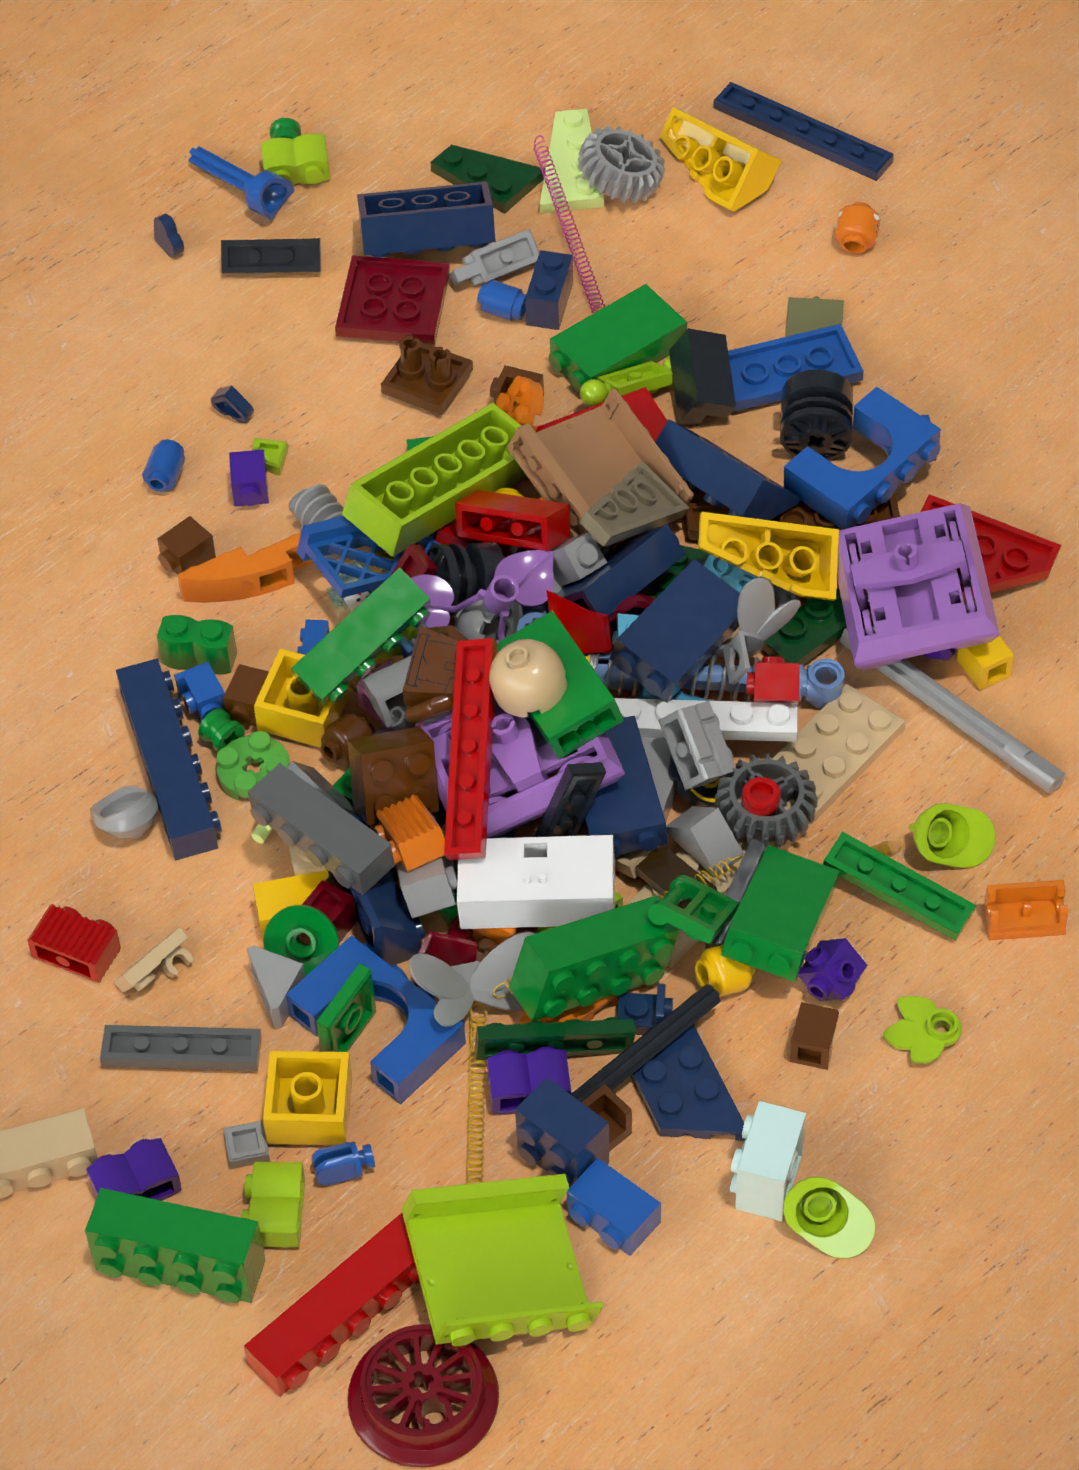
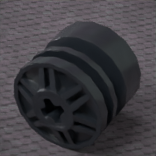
(817, 413)
(466, 567)

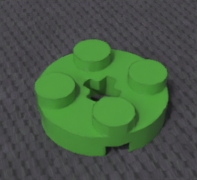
(246, 751)

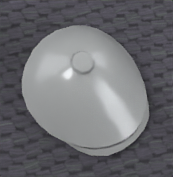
(126, 812)

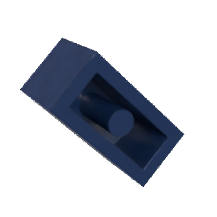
(549, 290)

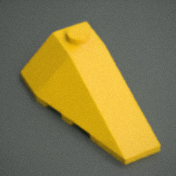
(722, 164)
(787, 554)

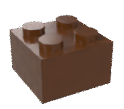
(391, 768)

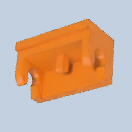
(1025, 910)

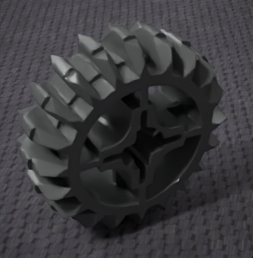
(779, 824)

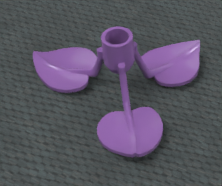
(516, 578)

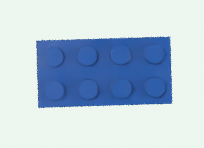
(764, 367)

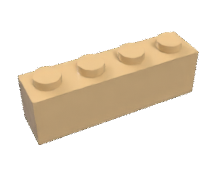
(45, 1152)

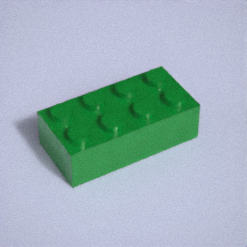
(591, 960)
(175, 1246)

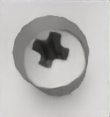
(315, 506)

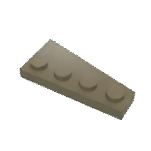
(633, 507)

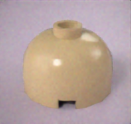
(527, 677)

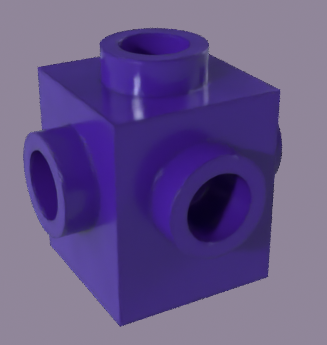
(832, 969)

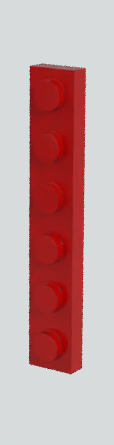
(470, 751)

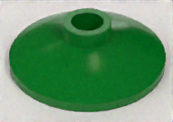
(283, 932)

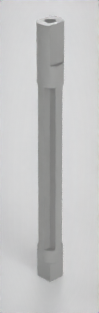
(972, 723)

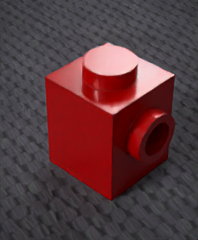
(774, 681)

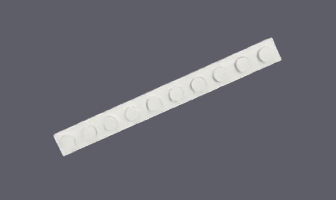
(737, 719)

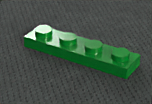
(899, 886)

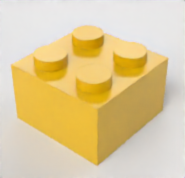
(289, 708)
(307, 1098)

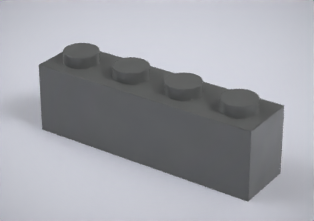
(320, 829)

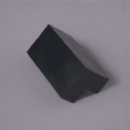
(701, 376)

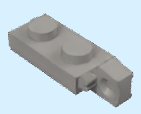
(497, 259)

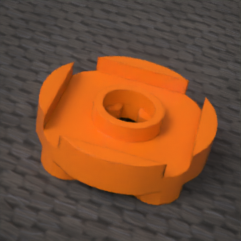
(522, 400)

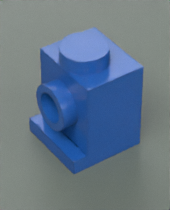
(200, 690)

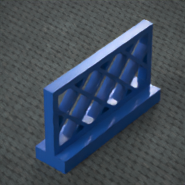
(341, 538)

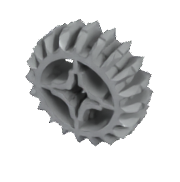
(621, 164)

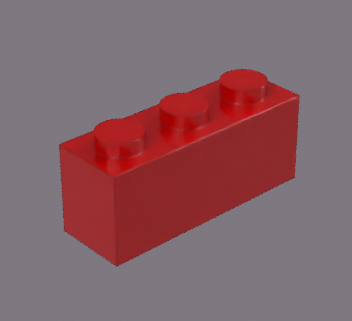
(513, 520)

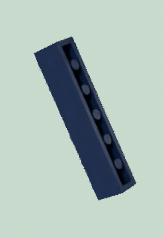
(167, 759)

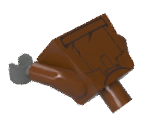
(429, 676)

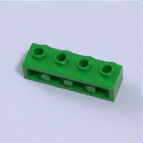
(361, 637)

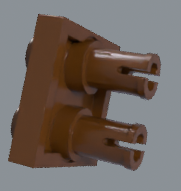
(426, 375)

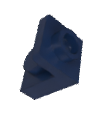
(645, 1008)

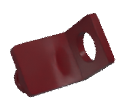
(452, 947)

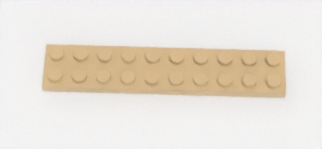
(835, 752)

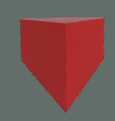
(587, 628)

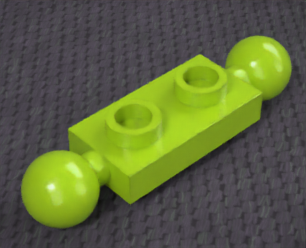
(627, 380)

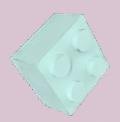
(768, 1159)

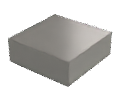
(246, 1144)

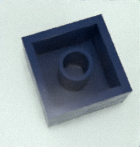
(560, 1132)

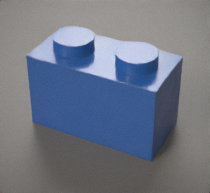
(613, 1207)

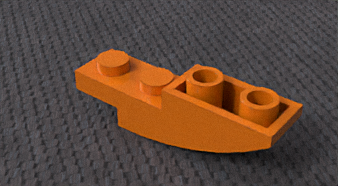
(242, 576)

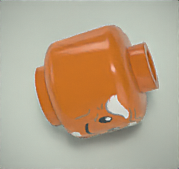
(857, 227)

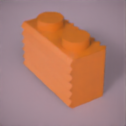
(411, 832)

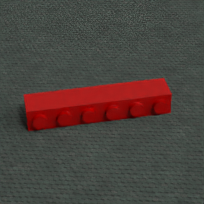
(334, 1309)

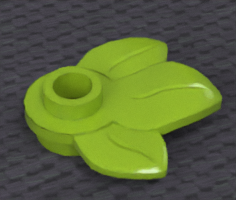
(918, 1028)

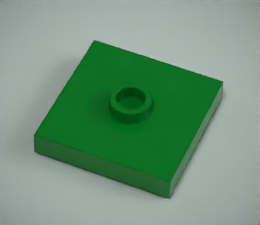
(347, 1012)

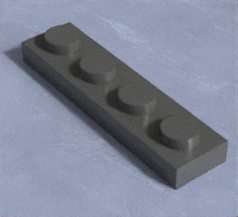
(181, 1047)

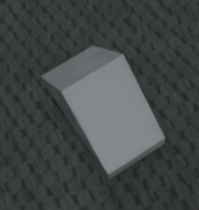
(705, 837)
(274, 979)

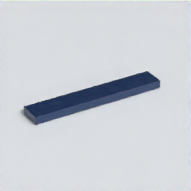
(803, 131)

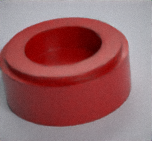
(761, 796)

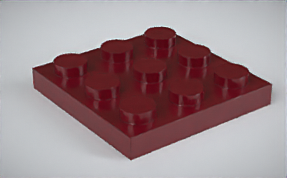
(392, 299)

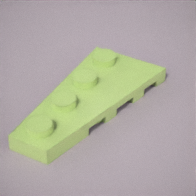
(567, 137)

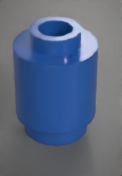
(502, 300)
(164, 465)

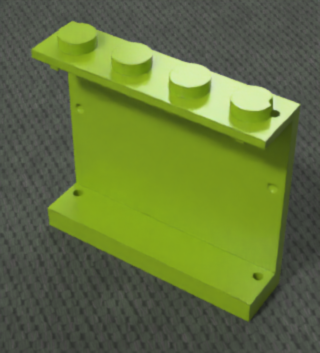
(496, 1260)

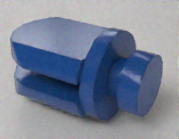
(341, 1162)

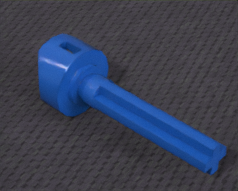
(263, 192)

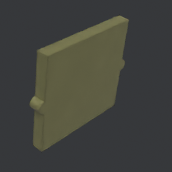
(812, 314)

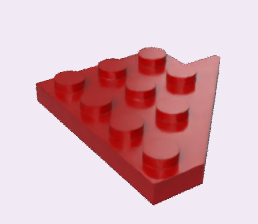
(1007, 552)

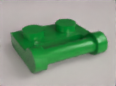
(702, 916)

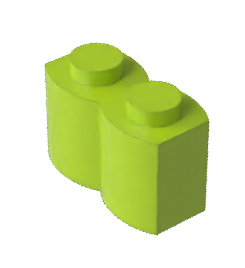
(297, 159)
(276, 1201)

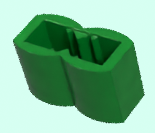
(190, 642)

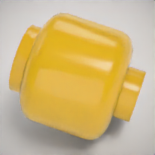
(722, 973)

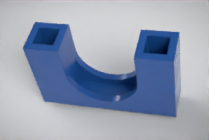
(849, 495)
(419, 1047)

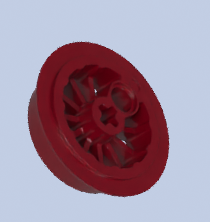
(430, 1443)

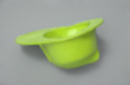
(954, 835)
(829, 1217)

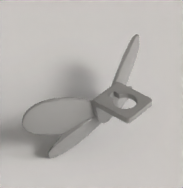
(757, 623)
(469, 982)

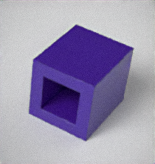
(249, 478)

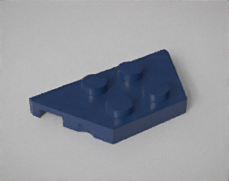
(687, 1091)

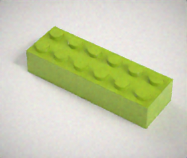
(420, 488)

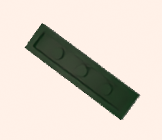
(573, 1036)

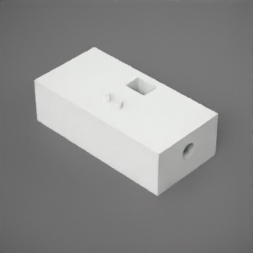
(536, 882)

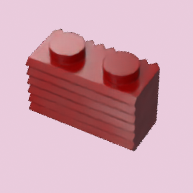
(74, 942)

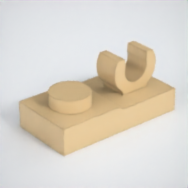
(141, 972)

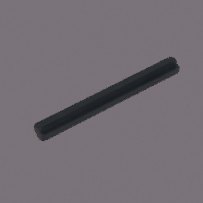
(651, 1042)

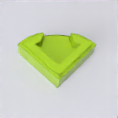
(274, 452)

